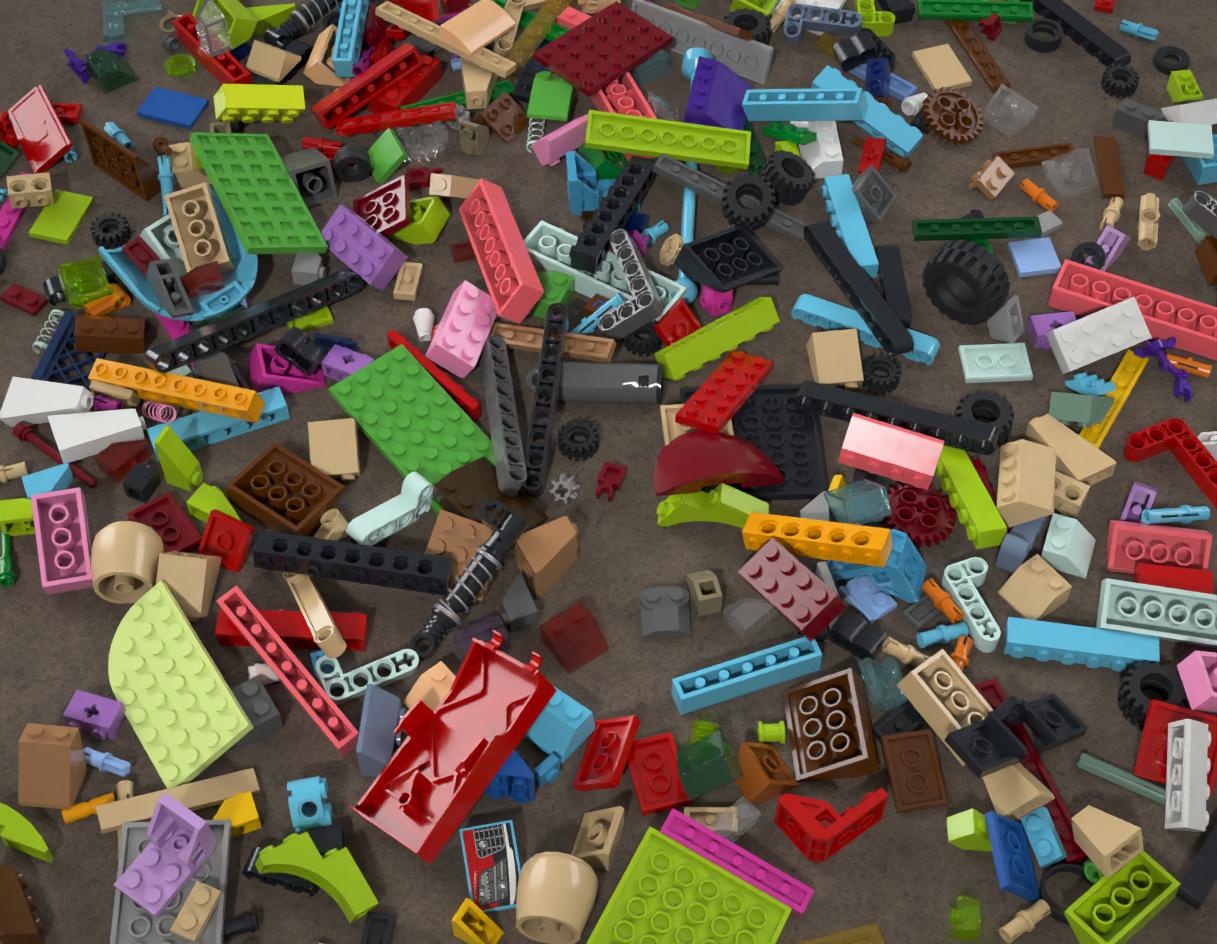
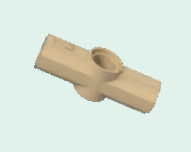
(1148, 221)

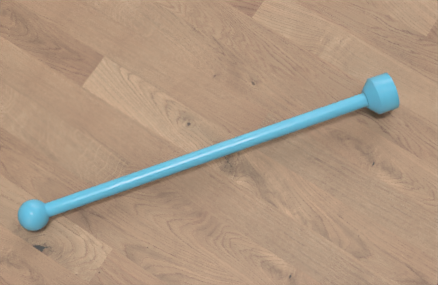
(689, 64)

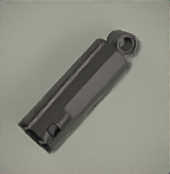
(608, 383)

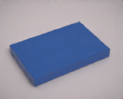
(173, 108)
(1012, 856)

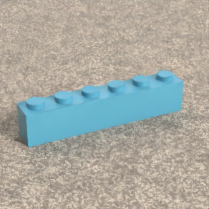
(805, 104)
(878, 118)
(849, 221)
(207, 428)
(1078, 644)
(745, 674)

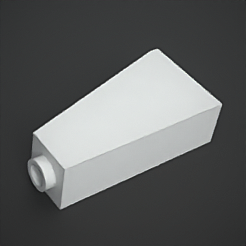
(36, 399)
(91, 432)

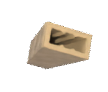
(477, 84)
(1073, 453)

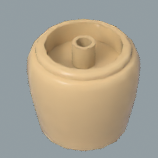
(125, 561)
(555, 898)

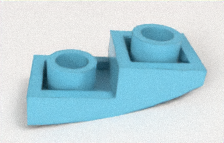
(1089, 384)

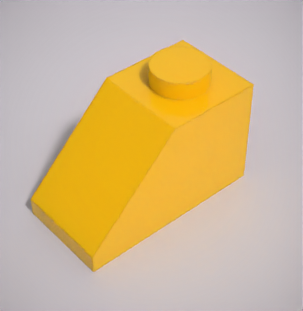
(241, 812)

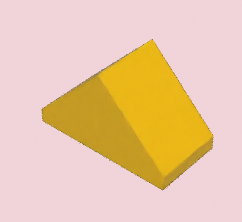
(474, 925)

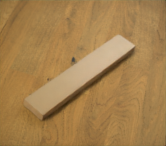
(191, 795)

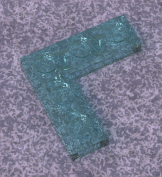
(114, 15)

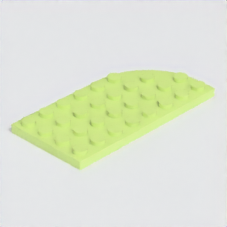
(172, 689)

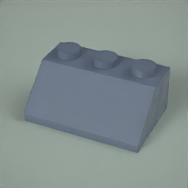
(376, 736)

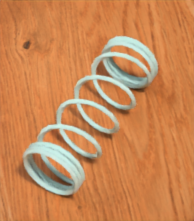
(533, 123)
(42, 343)

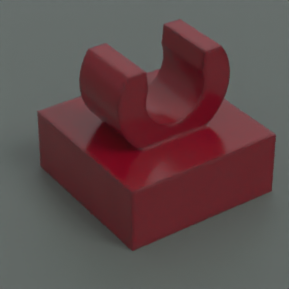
(992, 26)

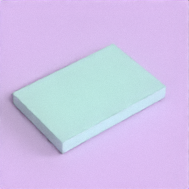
(1180, 139)
(995, 362)

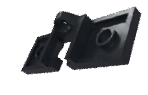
(992, 746)

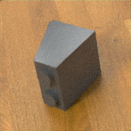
(311, 176)

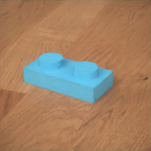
(1043, 837)

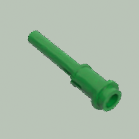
(7, 574)

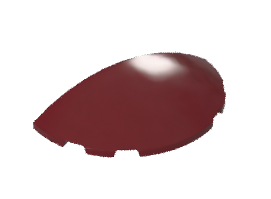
(709, 460)

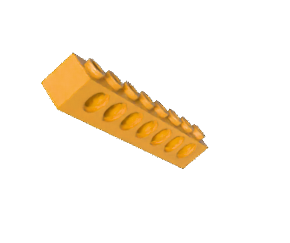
(181, 390)

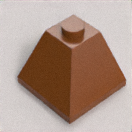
(764, 773)

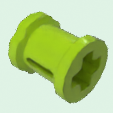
(771, 732)

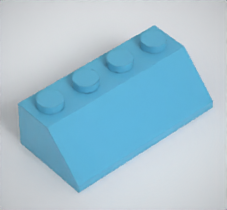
(561, 726)

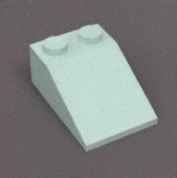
(163, 242)

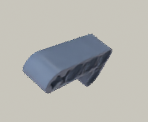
(822, 24)
(1017, 544)

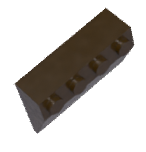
(470, 485)

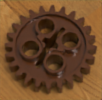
(952, 116)

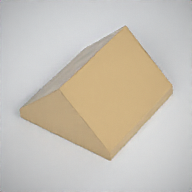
(271, 61)
(599, 837)

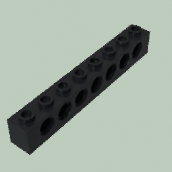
(612, 214)
(352, 562)

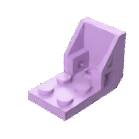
(176, 852)

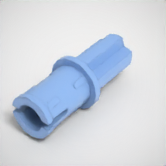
(106, 762)

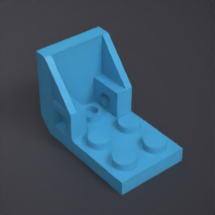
(583, 188)
(900, 576)

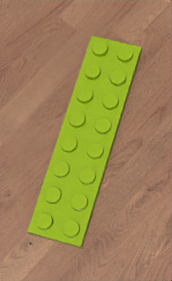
(672, 138)

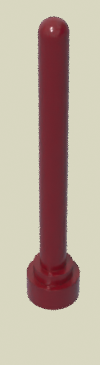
(25, 432)

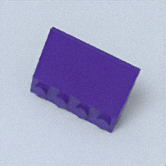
(716, 96)

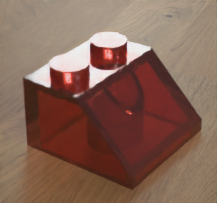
(573, 637)

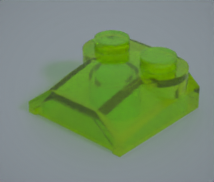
(83, 281)

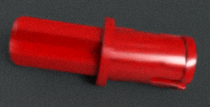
(321, 144)

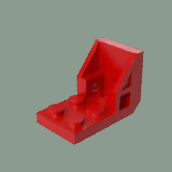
(801, 817)

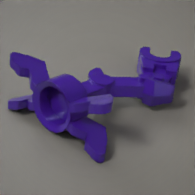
(79, 67)
(1157, 349)

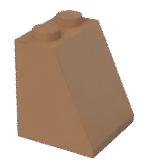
(547, 553)
(50, 766)

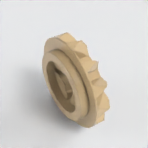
(671, 249)

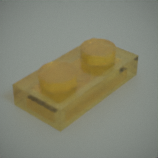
(824, 44)

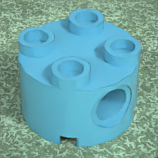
(305, 817)

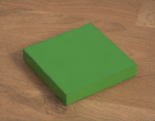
(386, 156)

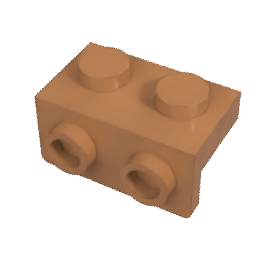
(992, 177)

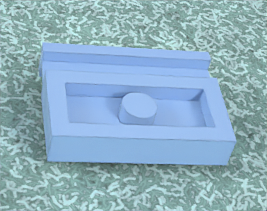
(867, 599)

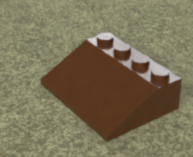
(121, 163)
(284, 492)
(830, 728)

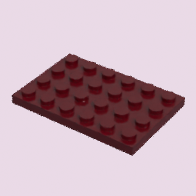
(602, 48)

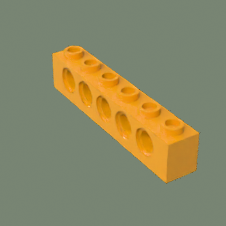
(820, 538)

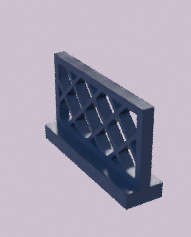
(54, 354)

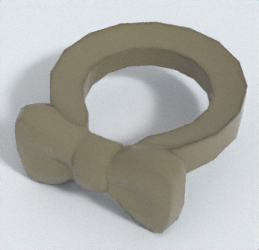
(171, 15)

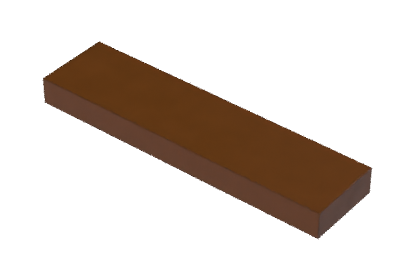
(1032, 156)
(1109, 167)

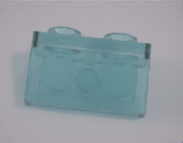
(882, 682)

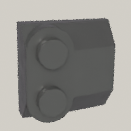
(873, 195)
(665, 612)

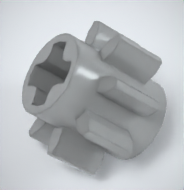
(462, 113)
(561, 493)

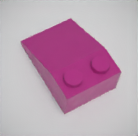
(270, 371)

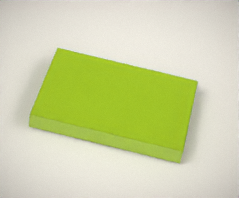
(61, 221)

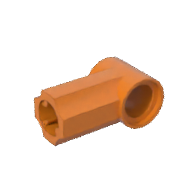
(108, 303)

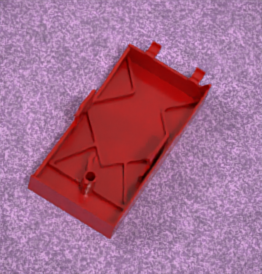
(455, 748)

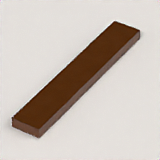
(712, 22)
(977, 54)

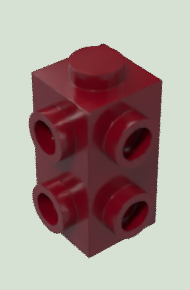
(374, 27)

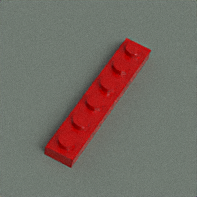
(398, 118)
(469, 405)

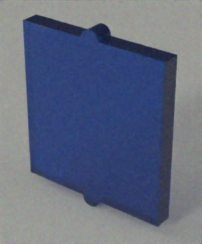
(329, 341)

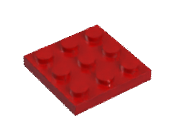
(1152, 753)

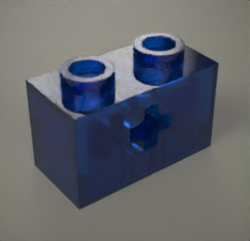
(878, 77)

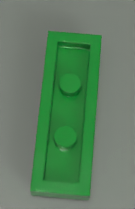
(789, 132)

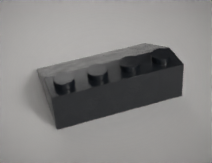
(726, 259)

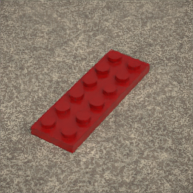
(724, 392)

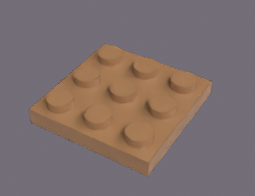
(458, 539)

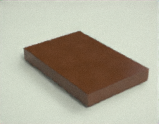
(914, 771)

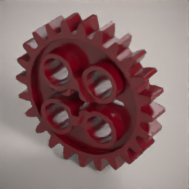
(919, 514)

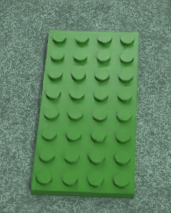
(257, 193)
(411, 418)

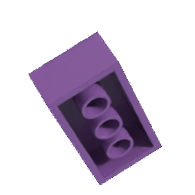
(362, 248)

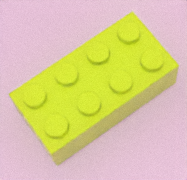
(259, 103)

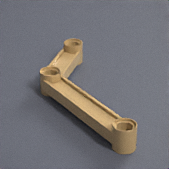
(514, 9)
(308, 597)

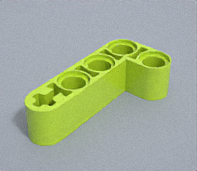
(878, 21)

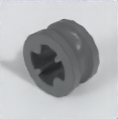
(171, 43)

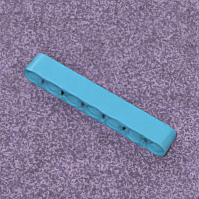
(837, 317)

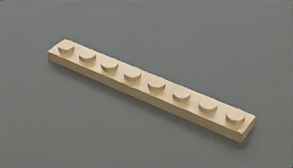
(430, 31)

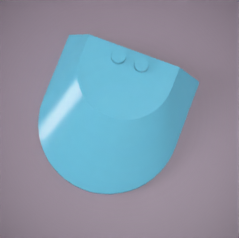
(237, 281)

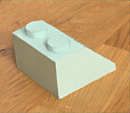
(1068, 546)

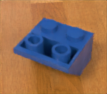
(513, 781)

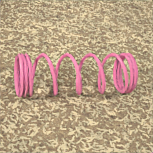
(158, 412)

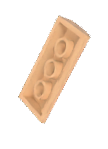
(476, 27)

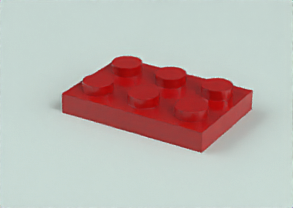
(606, 753)
(655, 774)

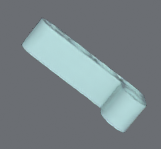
(393, 514)
(983, 630)
(369, 672)

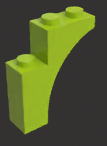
(720, 505)
(333, 873)

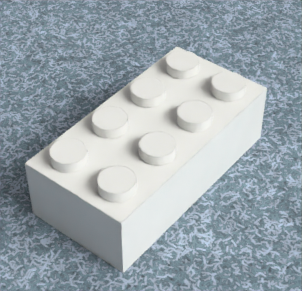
(1098, 335)

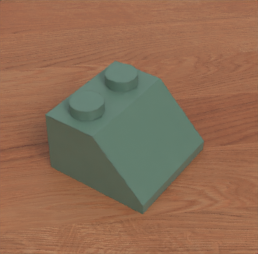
(1079, 408)

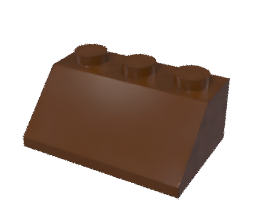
(110, 334)
(17, 909)

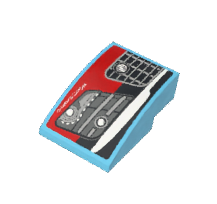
(491, 865)

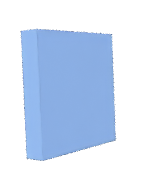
(1034, 257)

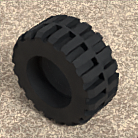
(965, 282)

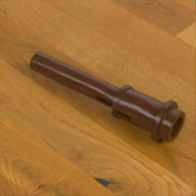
(162, 146)
(895, 160)

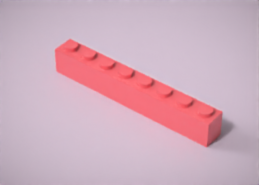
(289, 671)

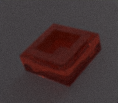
(462, 251)

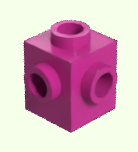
(716, 302)

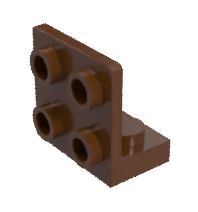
(504, 117)

